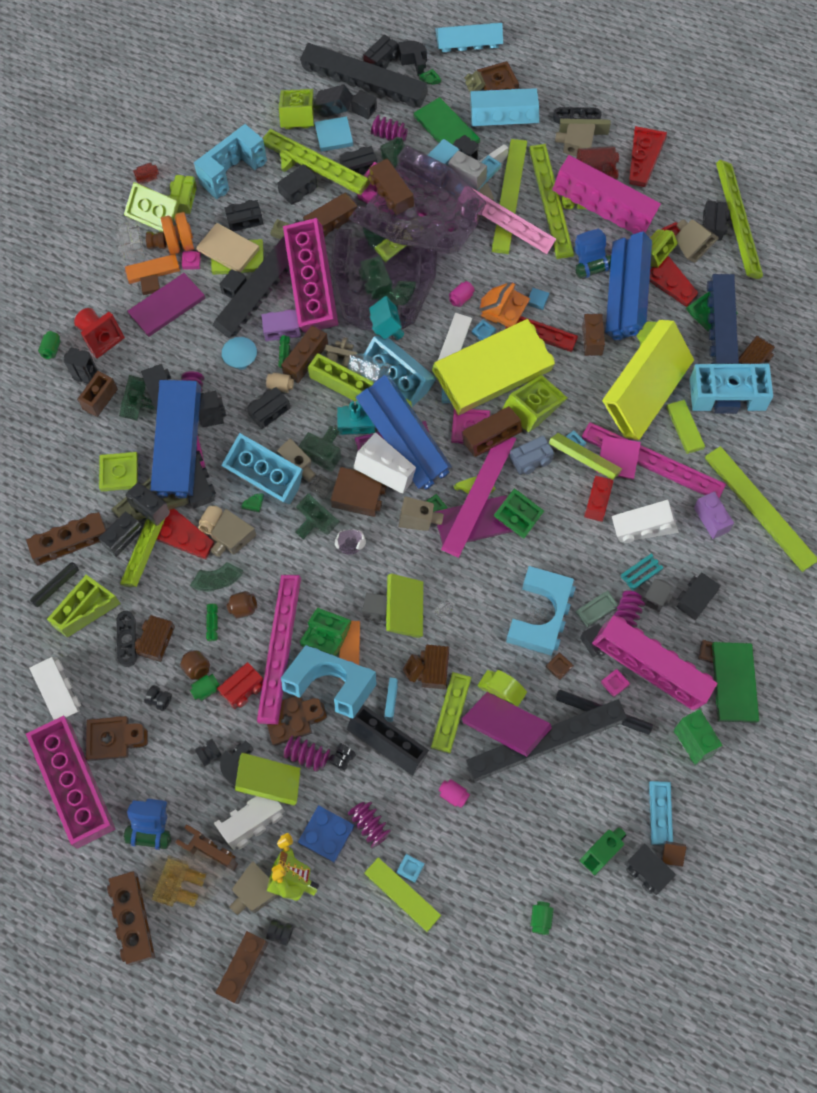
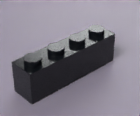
(387, 740)

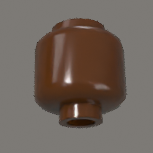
(242, 604)
(195, 664)

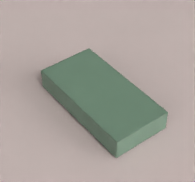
(597, 608)

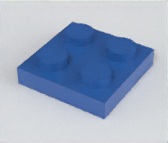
(326, 834)

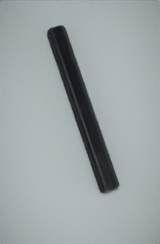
(586, 705)

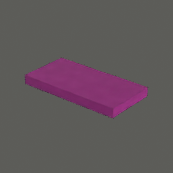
(166, 304)
(485, 526)
(507, 723)

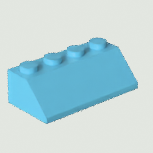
(469, 35)
(504, 107)
(408, 374)
(263, 468)

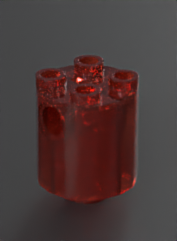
(600, 158)

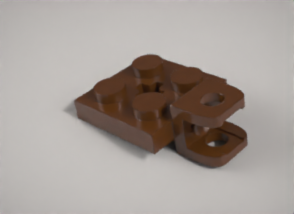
(501, 71)
(302, 717)
(122, 736)
(208, 847)

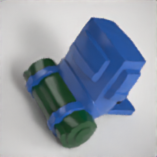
(591, 253)
(148, 824)

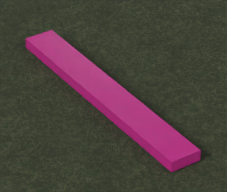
(661, 464)
(477, 498)
(279, 649)

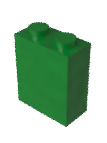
(697, 737)

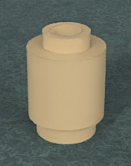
(281, 381)
(210, 519)

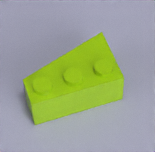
(82, 606)

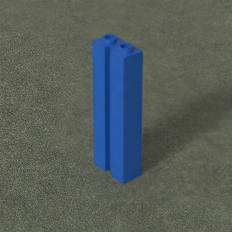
(628, 286)
(404, 431)
(175, 438)

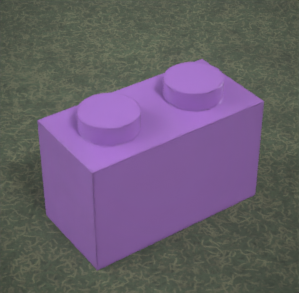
(280, 324)
(713, 515)

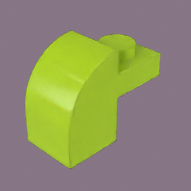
(503, 686)

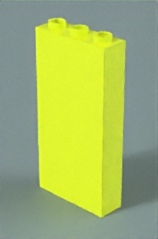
(493, 366)
(648, 379)

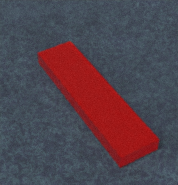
(553, 336)

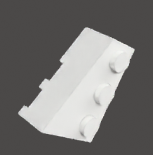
(384, 464)
(645, 522)
(55, 688)
(249, 821)

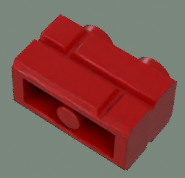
(599, 498)
(241, 686)

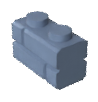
(531, 455)

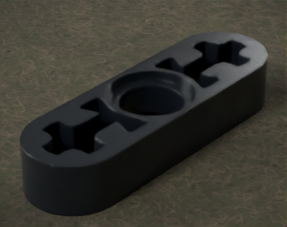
(576, 110)
(120, 633)

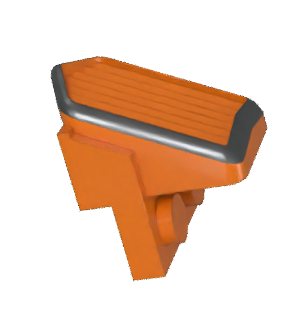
(503, 304)

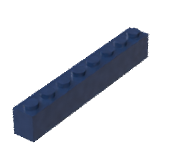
(723, 331)

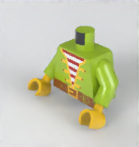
(288, 875)

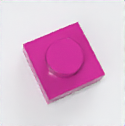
(191, 260)
(615, 683)

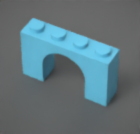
(543, 637)
(313, 663)

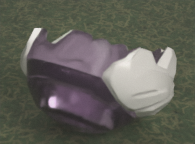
(350, 541)

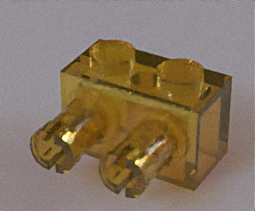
(168, 886)

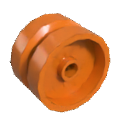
(177, 233)

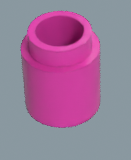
(461, 294)
(454, 793)

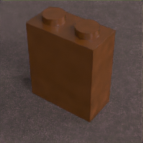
(357, 493)

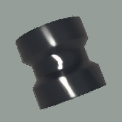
(158, 698)
(208, 753)
(342, 757)
(279, 932)

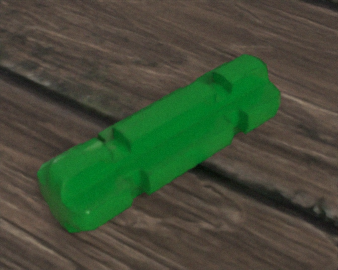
(284, 349)
(212, 622)

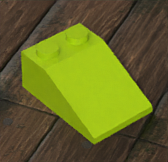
(296, 108)
(535, 402)

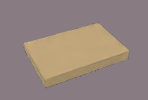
(228, 248)

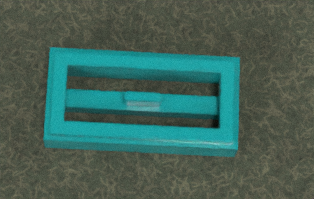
(659, 568)

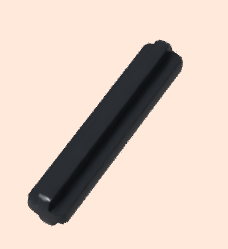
(53, 585)

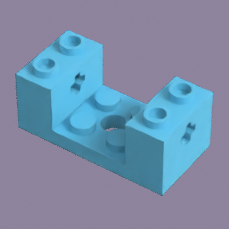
(239, 145)
(711, 383)

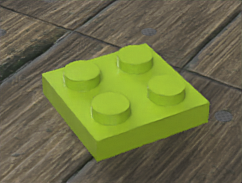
(118, 471)

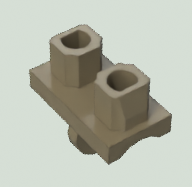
(334, 352)

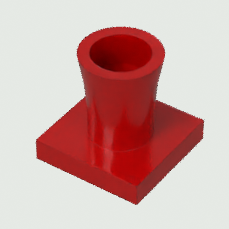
(98, 333)

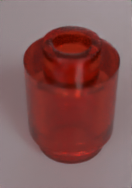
(146, 173)

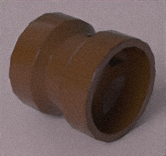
(155, 240)

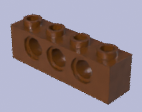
(60, 547)
(144, 949)

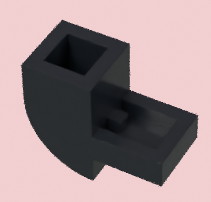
(413, 53)
(229, 764)

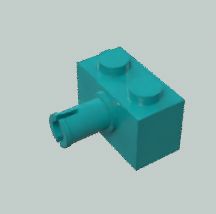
(386, 319)
(354, 420)

